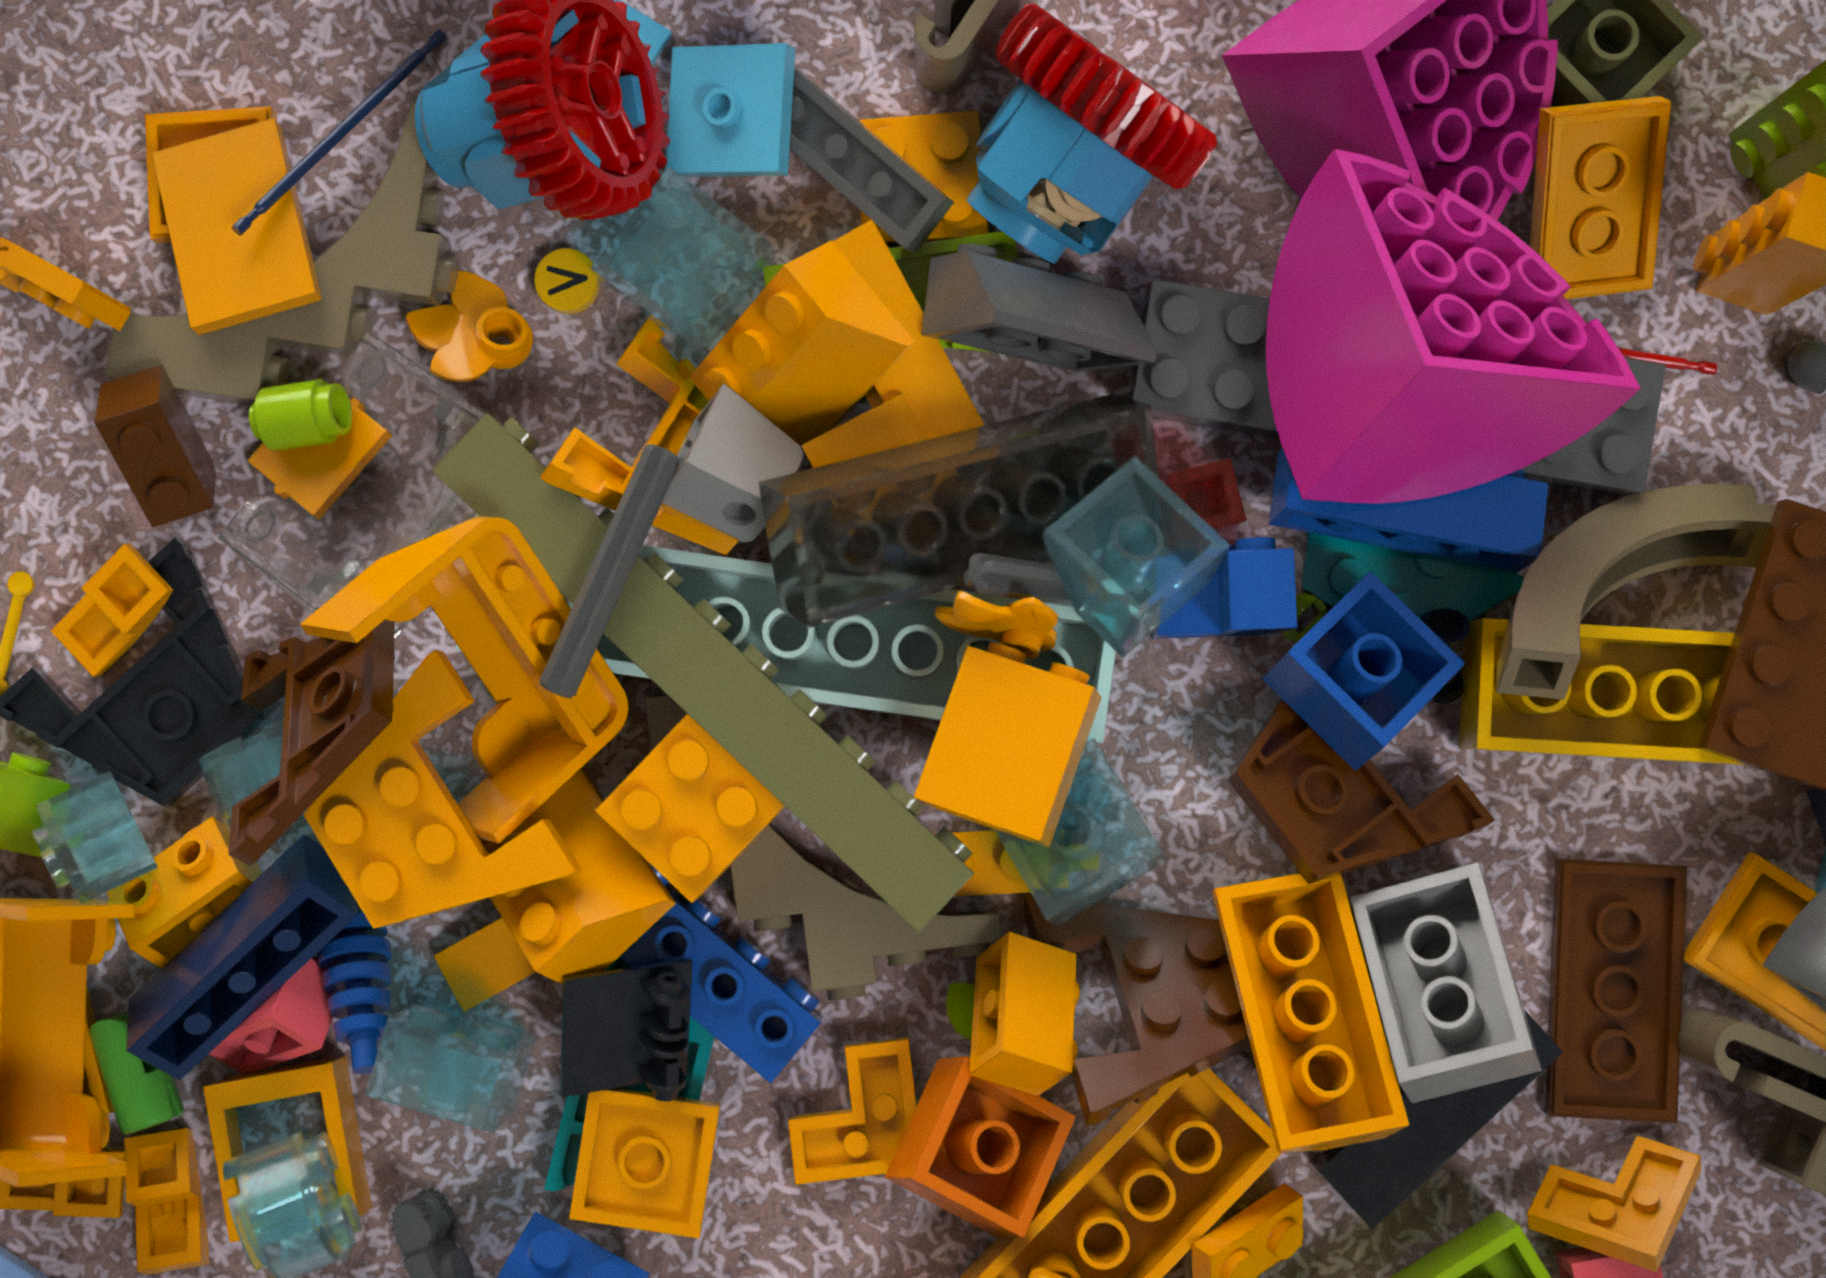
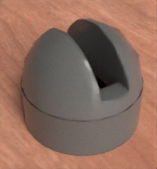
(1807, 365)

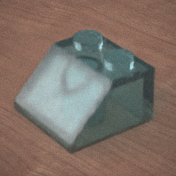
(1132, 555)

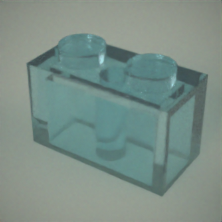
(91, 839)

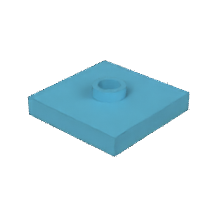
(730, 110)

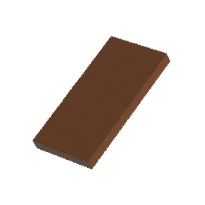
(1616, 990)

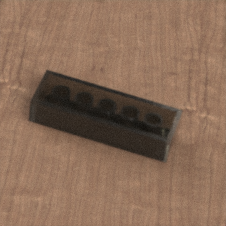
(916, 513)

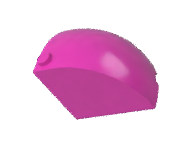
(1406, 82)
(1422, 343)

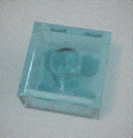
(684, 262)
(1095, 847)
(452, 1064)

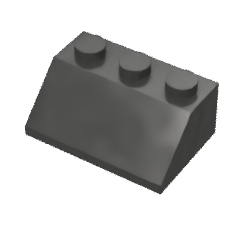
(1032, 312)

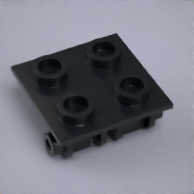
(627, 1029)

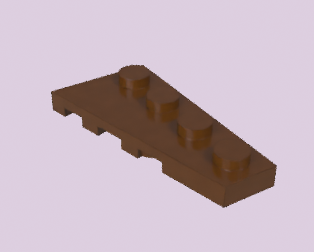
(1774, 677)

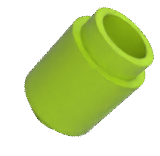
(300, 414)

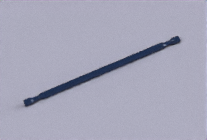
(338, 133)

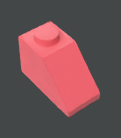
(283, 1027)

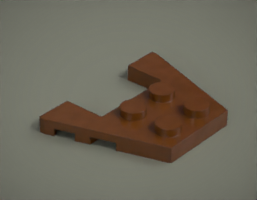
(332, 712)
(1336, 816)
(1171, 993)

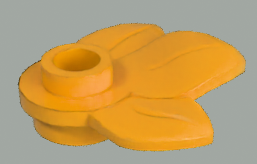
(464, 328)
(1020, 625)

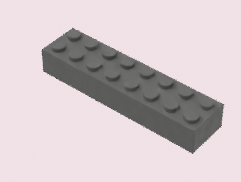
(1216, 377)

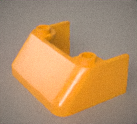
(506, 624)
(45, 1119)

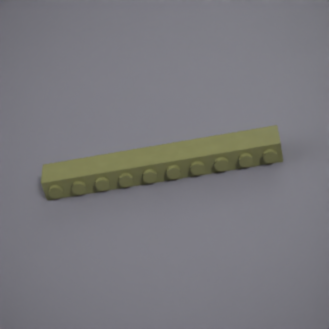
(717, 683)

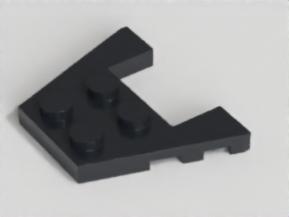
(162, 709)

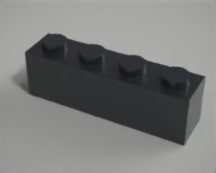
(1387, 1170)

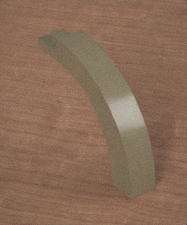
(1605, 552)

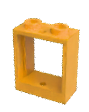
(324, 1076)

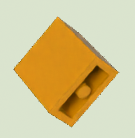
(1009, 743)

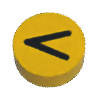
(566, 281)

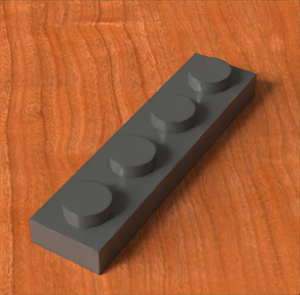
(863, 166)

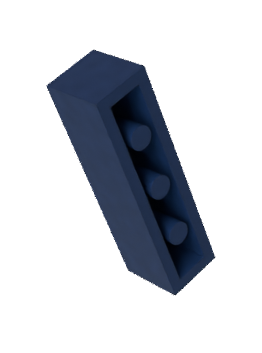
(239, 959)

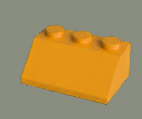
(807, 345)
(599, 912)

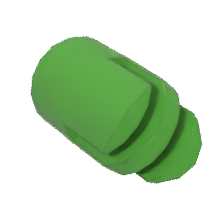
(137, 1090)

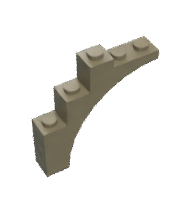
(379, 257)
(841, 922)

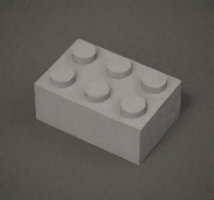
(1444, 984)

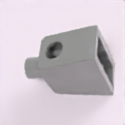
(724, 460)

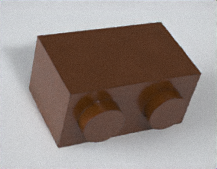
(156, 445)

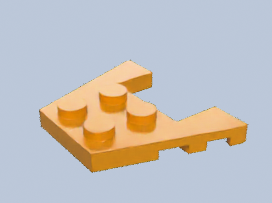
(601, 477)
(403, 833)

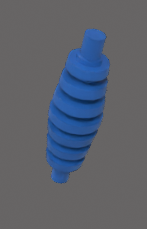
(358, 982)

